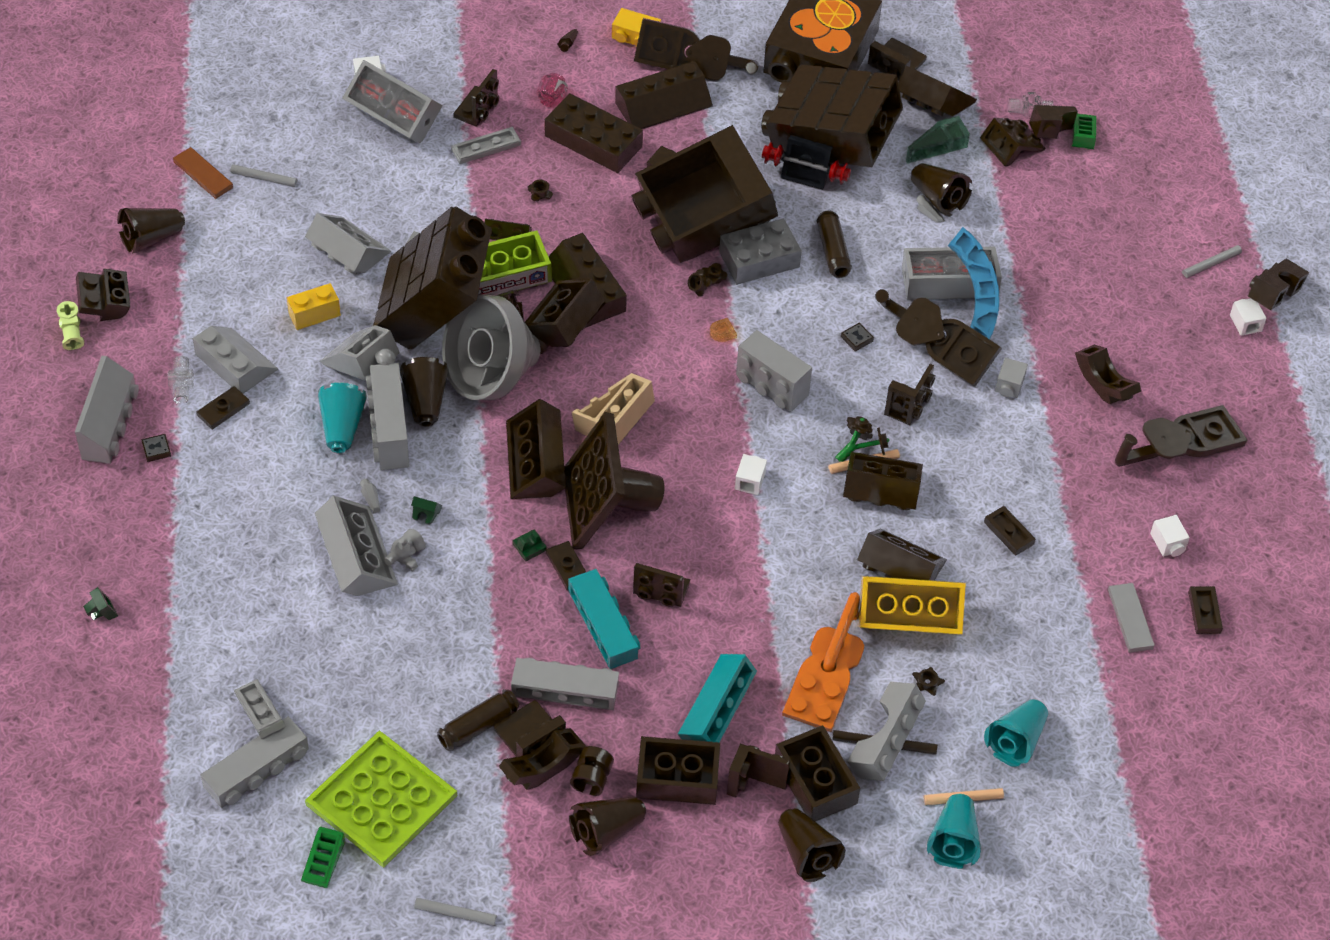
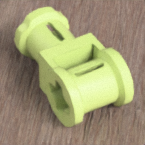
(70, 325)

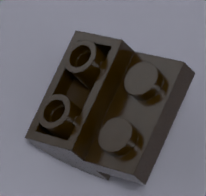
(103, 294)

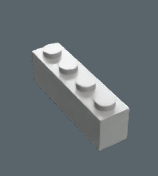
(565, 683)
(253, 763)

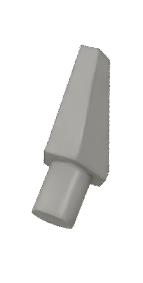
(928, 209)
(370, 494)

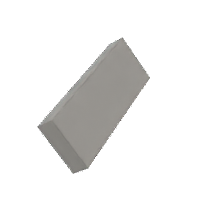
(486, 145)
(1131, 617)
(259, 708)

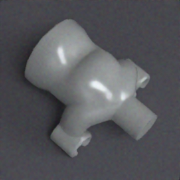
(404, 548)

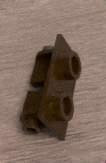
(506, 229)

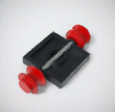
(806, 162)

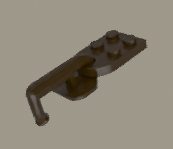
(665, 47)
(959, 350)
(1190, 434)

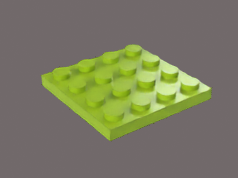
(381, 798)

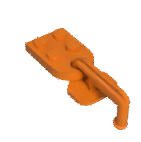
(826, 674)

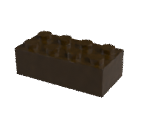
(593, 133)

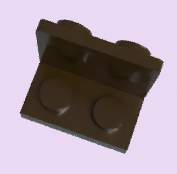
(894, 57)
(479, 101)
(1008, 138)
(906, 402)
(659, 585)
(527, 728)
(758, 765)

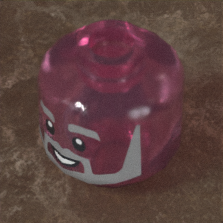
(552, 89)

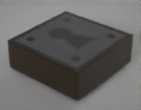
(857, 337)
(156, 447)

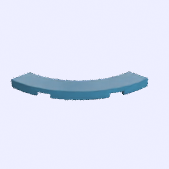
(983, 280)

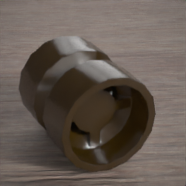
(592, 769)

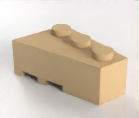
(625, 399)

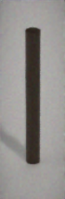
(908, 744)

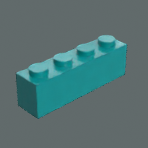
(603, 618)
(718, 699)

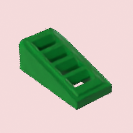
(1084, 131)
(338, 841)

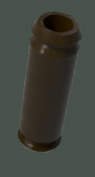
(834, 244)
(477, 719)

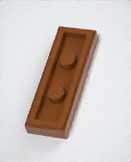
(203, 172)

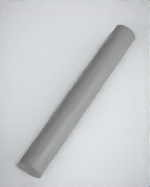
(262, 175)
(1212, 261)
(455, 911)

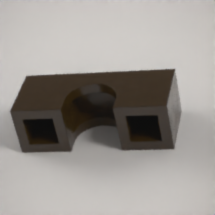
(1274, 283)

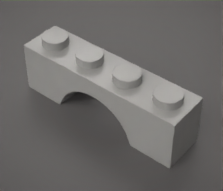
(875, 756)

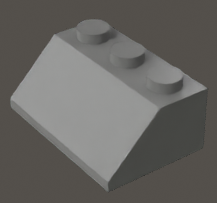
(345, 243)
(232, 357)

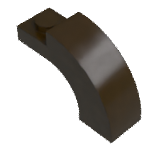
(1103, 377)
(546, 761)

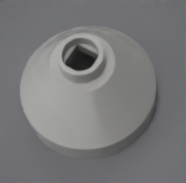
(488, 349)

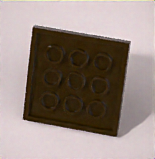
(600, 484)

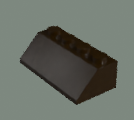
(663, 96)
(578, 260)
(535, 452)

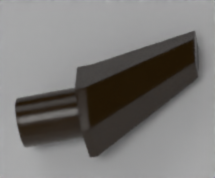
(567, 40)

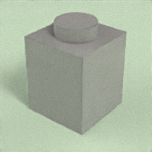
(1011, 378)

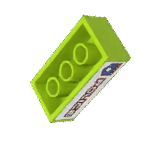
(515, 264)

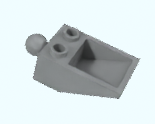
(362, 349)

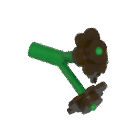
(862, 429)

